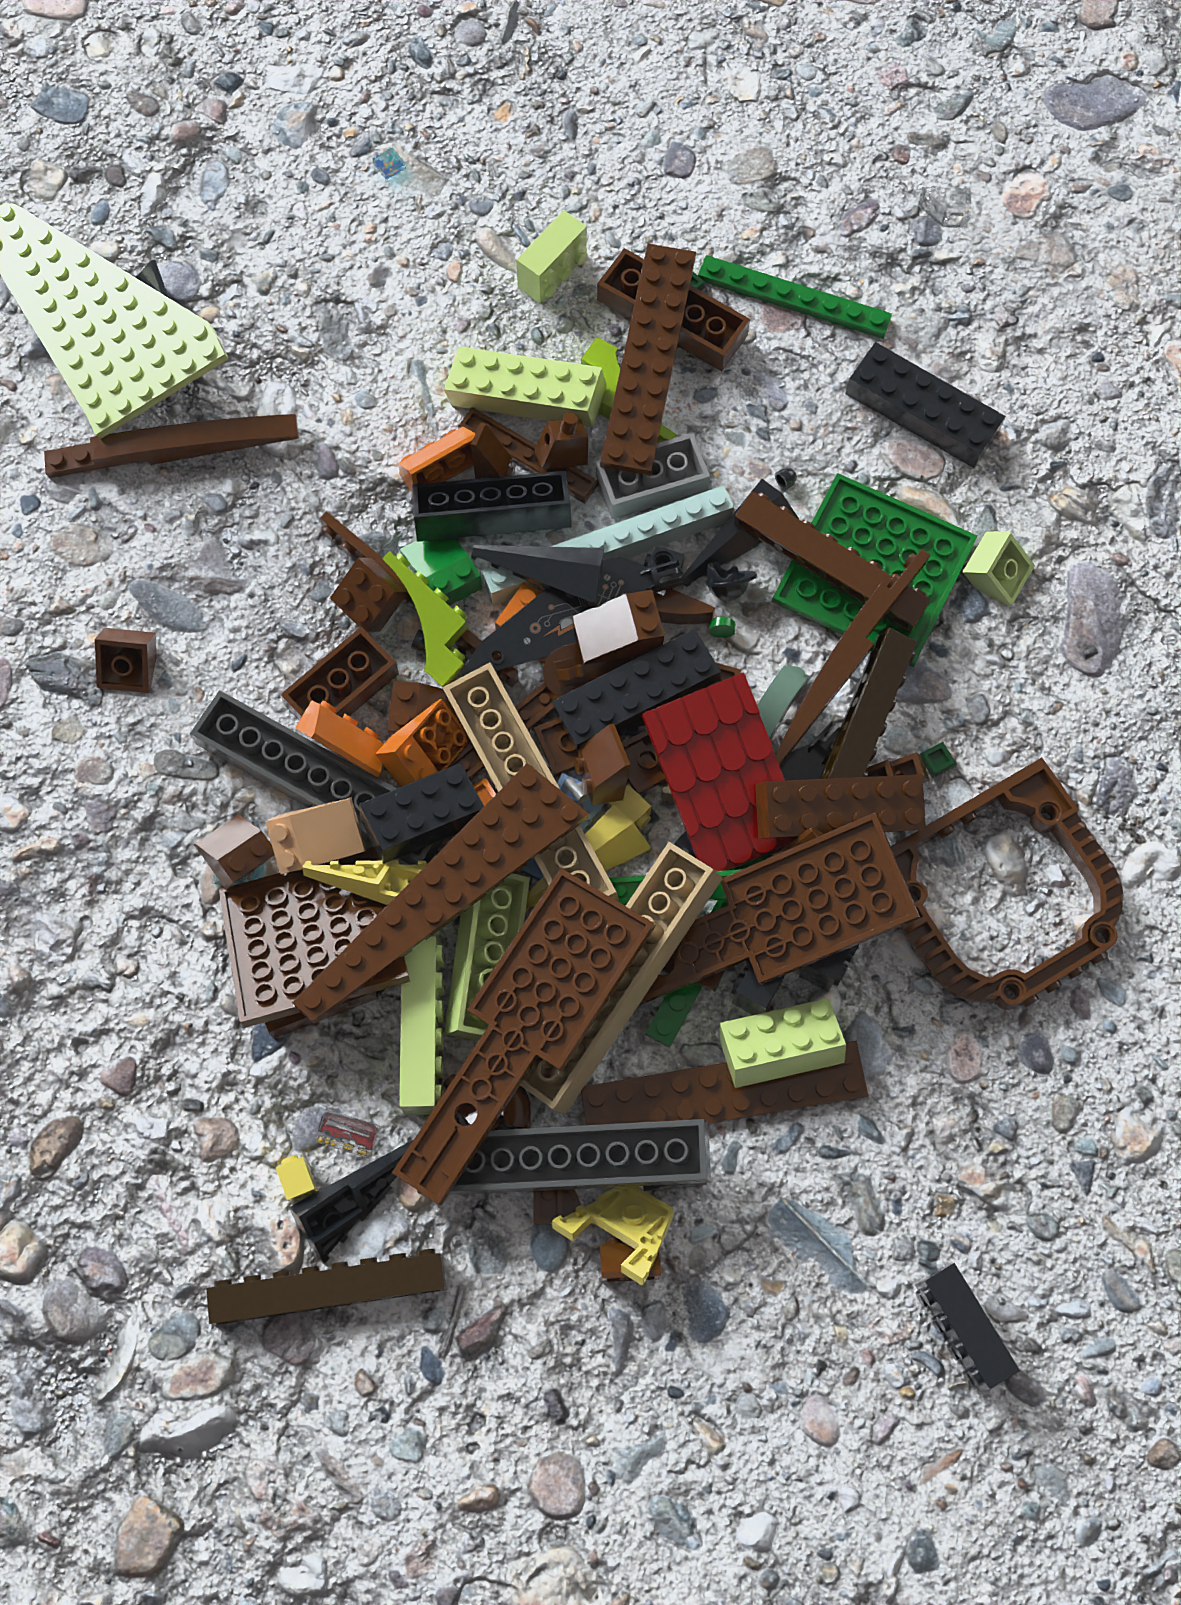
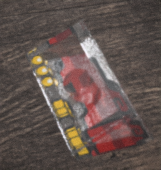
(347, 1133)

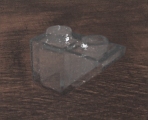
(947, 205)

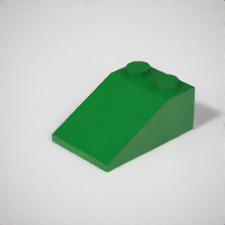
(445, 567)

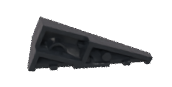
(731, 540)
(564, 568)
(334, 1210)

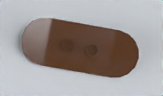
(566, 671)

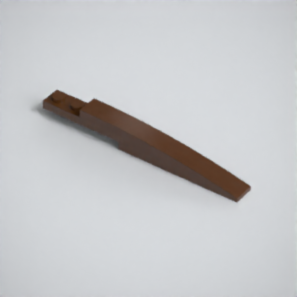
(171, 443)
(848, 653)

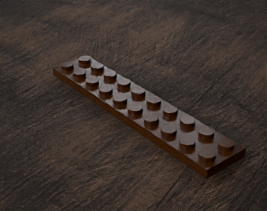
(648, 360)
(711, 1094)

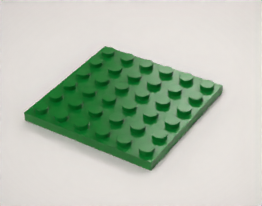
(884, 533)

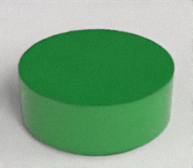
(722, 627)

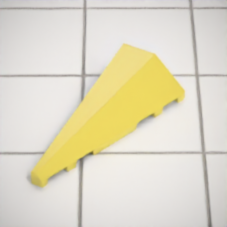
(613, 841)
(366, 878)

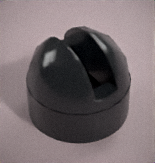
(786, 477)

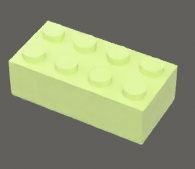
(782, 1042)

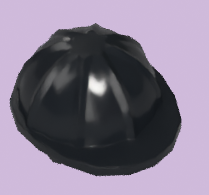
(729, 583)

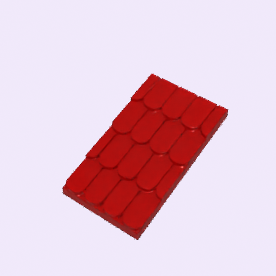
(712, 758)

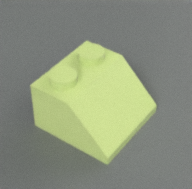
(999, 567)

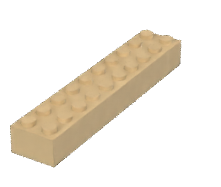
(504, 749)
(672, 900)

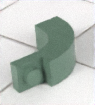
(780, 696)

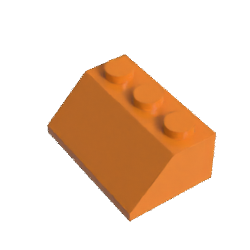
(439, 460)
(342, 736)

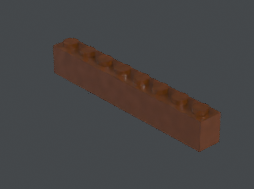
(825, 557)

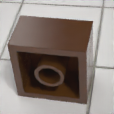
(369, 594)

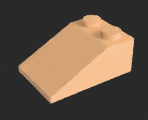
(315, 835)

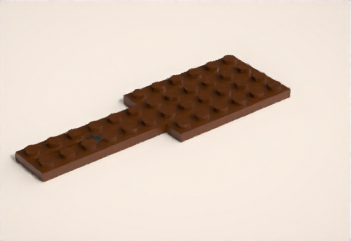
(797, 908)
(535, 1007)

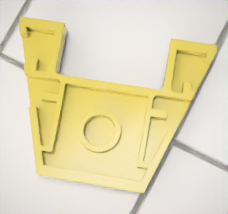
(629, 1216)

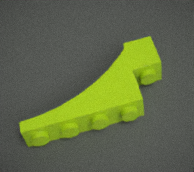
(606, 356)
(439, 622)

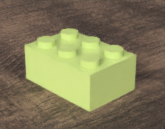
(552, 257)

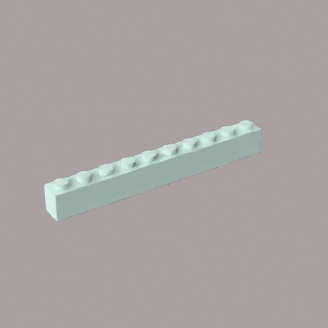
(631, 536)

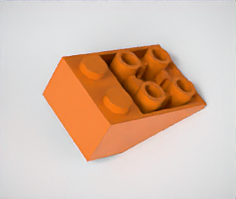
(424, 745)

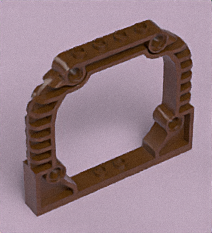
(1030, 793)

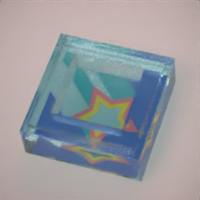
(389, 163)

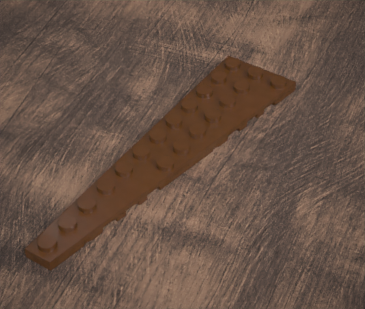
(492, 846)

